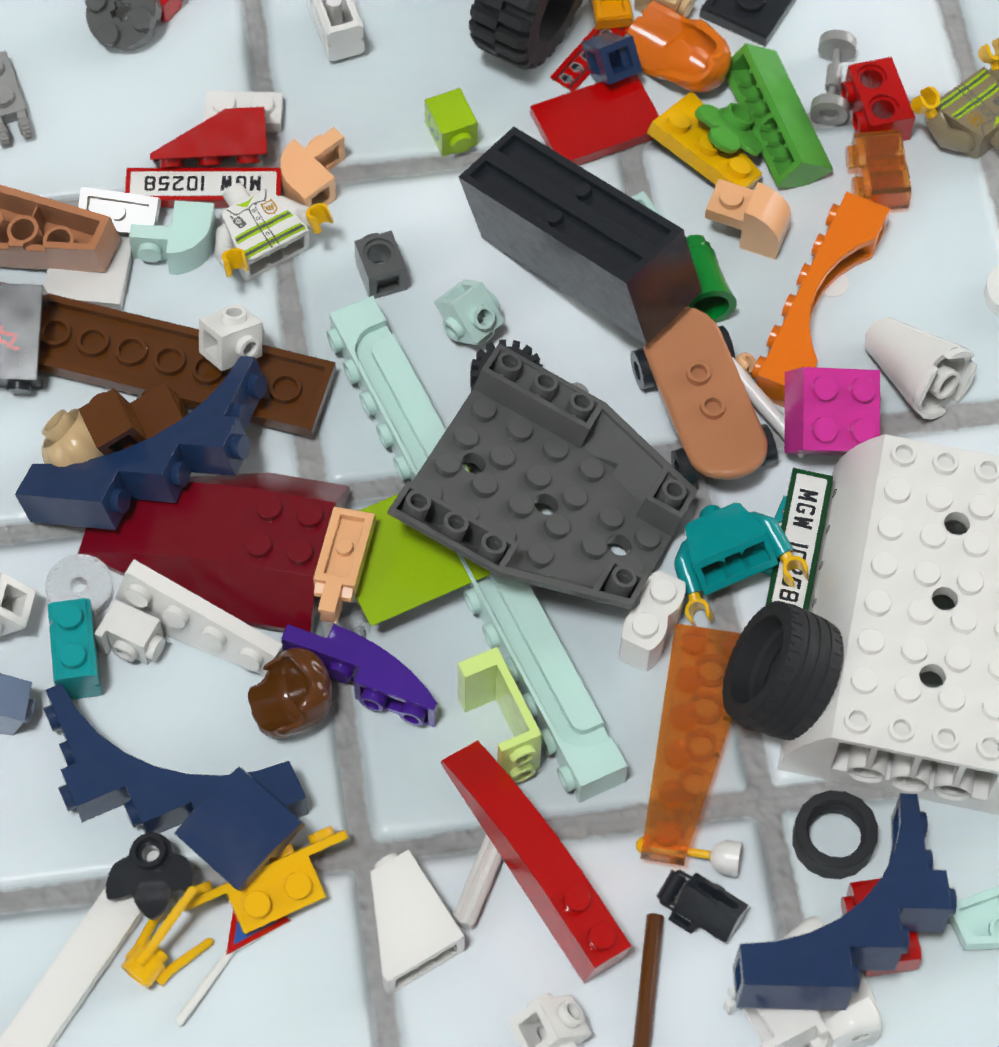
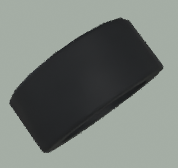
(844, 804)

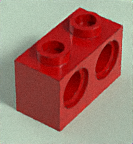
(877, 98)

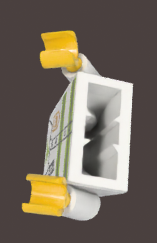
(264, 230)

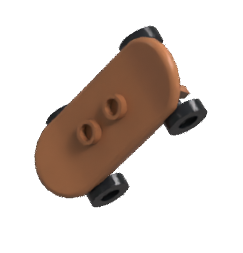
(704, 399)

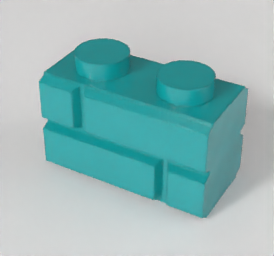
(74, 648)

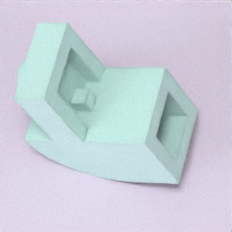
(182, 244)

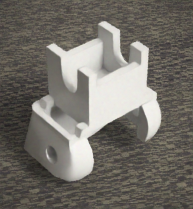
(852, 1027)

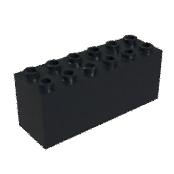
(581, 234)

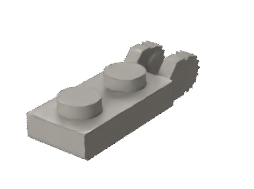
(11, 102)

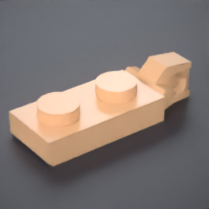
(342, 560)

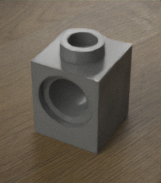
(384, 277)

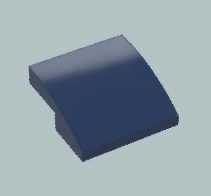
(239, 828)

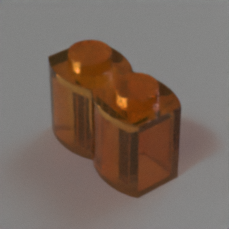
(879, 168)

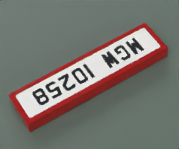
(199, 183)

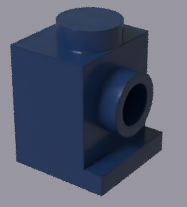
(611, 57)

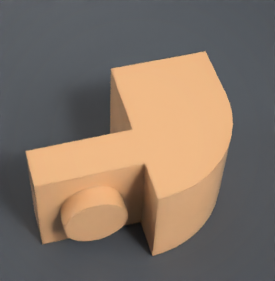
(307, 169)
(758, 212)

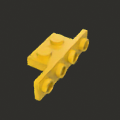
(278, 888)

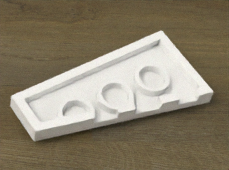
(196, 620)

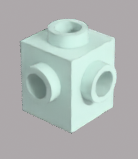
(469, 312)

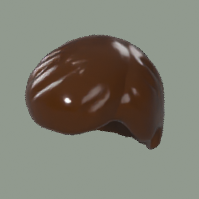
(292, 694)

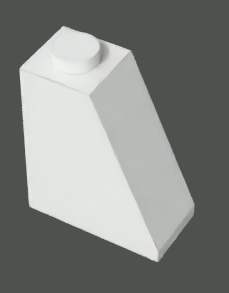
(411, 922)

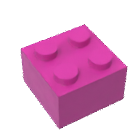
(830, 409)

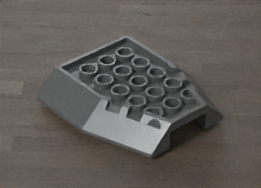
(557, 448)

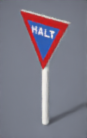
(236, 941)

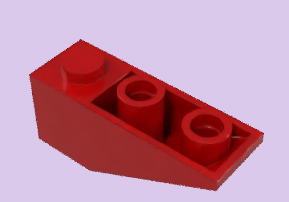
(224, 135)

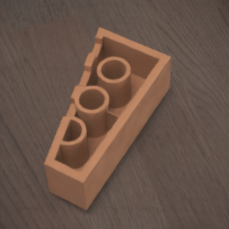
(53, 234)

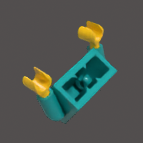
(727, 548)

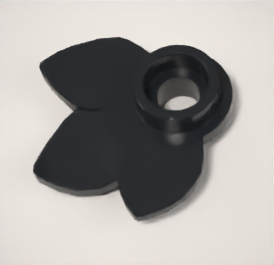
(152, 881)

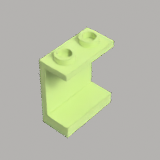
(489, 679)

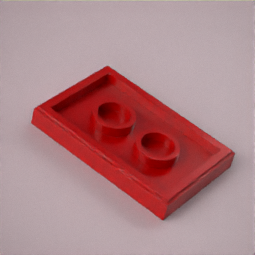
(596, 120)

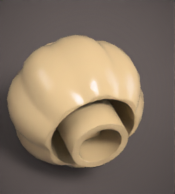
(67, 440)

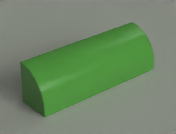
(779, 117)

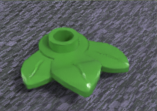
(729, 128)

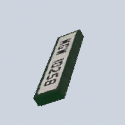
(803, 526)

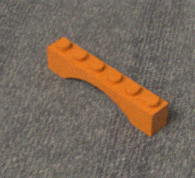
(850, 241)

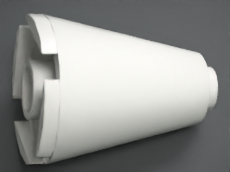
(921, 365)

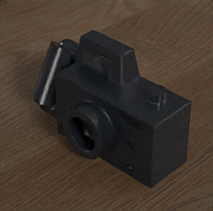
(701, 903)

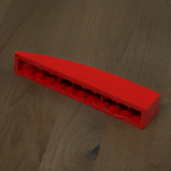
(538, 862)

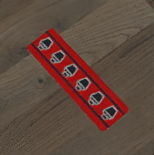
(575, 66)

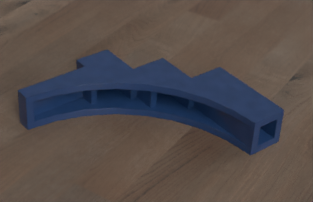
(156, 469)
(156, 798)
(824, 965)

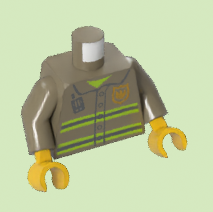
(969, 113)

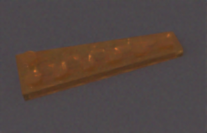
(688, 740)

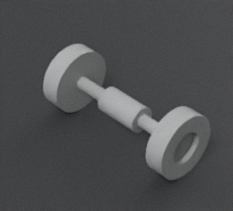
(829, 107)

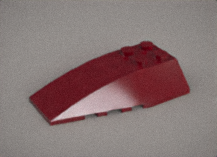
(233, 542)

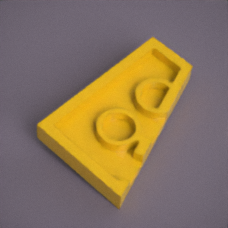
(689, 140)

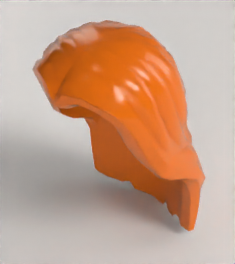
(680, 49)

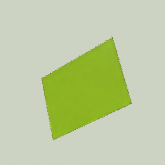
(406, 568)

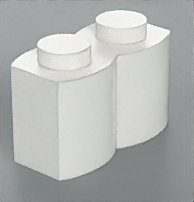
(652, 621)

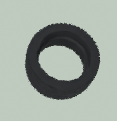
(782, 670)

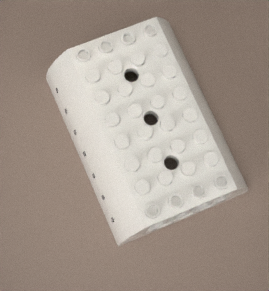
(875, 580)

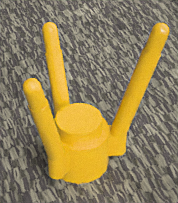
(147, 961)

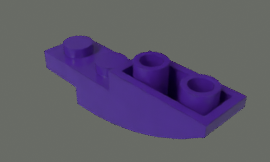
(377, 675)

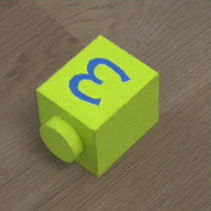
(451, 122)

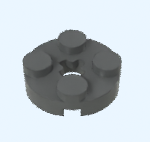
(122, 34)

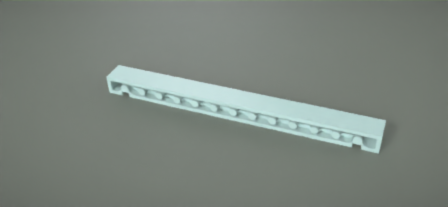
(508, 608)

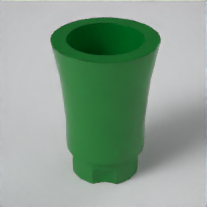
(716, 296)

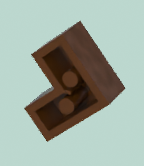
(117, 421)

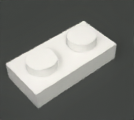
(272, 101)
(121, 207)

